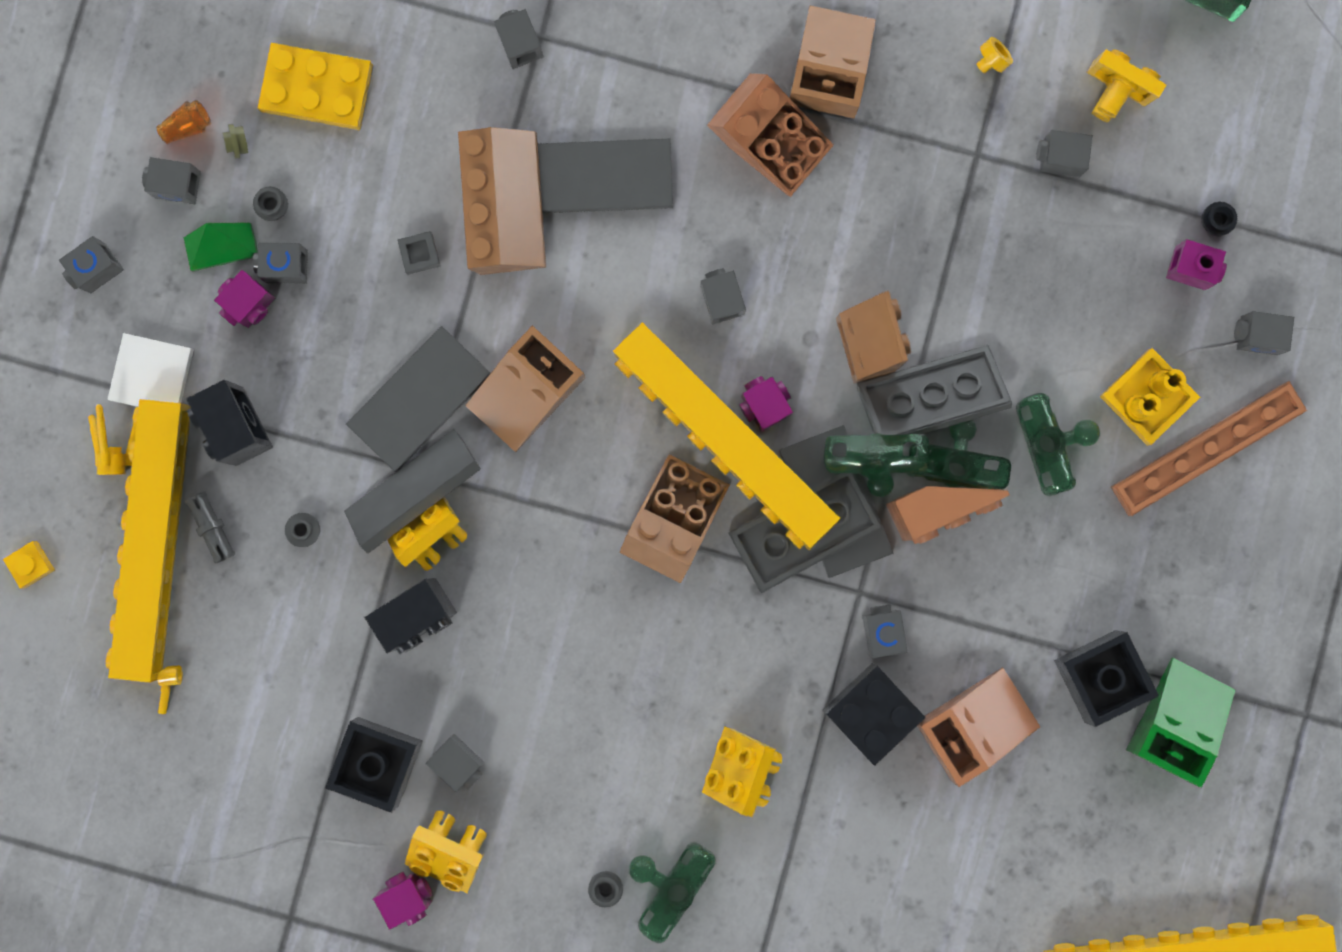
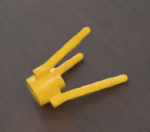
(108, 459)

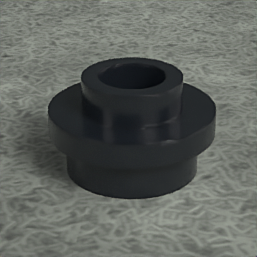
(1228, 214)

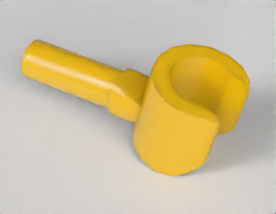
(166, 677)

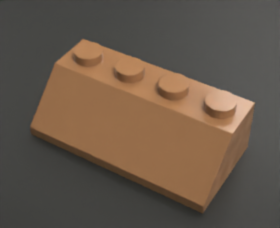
(501, 200)

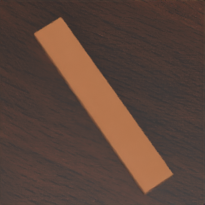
(1209, 448)

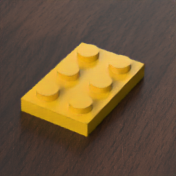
(315, 86)

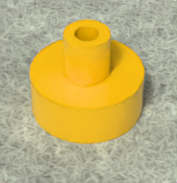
(994, 56)

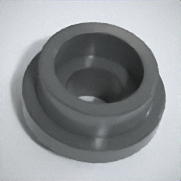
(261, 199)
(310, 537)
(601, 899)

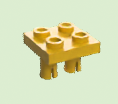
(1122, 81)
(1150, 396)
(416, 537)
(740, 772)
(442, 858)

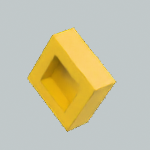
(28, 564)

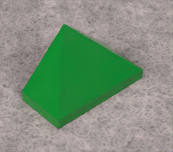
(219, 245)

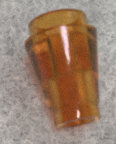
(184, 122)

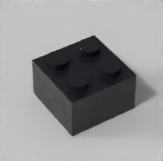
(228, 423)
(411, 615)
(1106, 678)
(874, 713)
(373, 764)

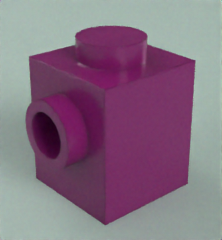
(1197, 265)
(243, 300)
(765, 402)
(403, 899)

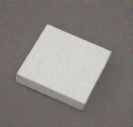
(149, 371)

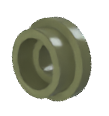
(235, 140)

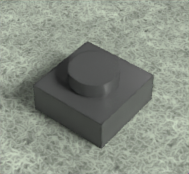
(418, 253)

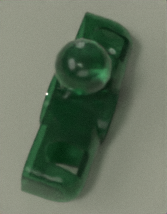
(1045, 424)
(876, 458)
(972, 462)
(667, 912)

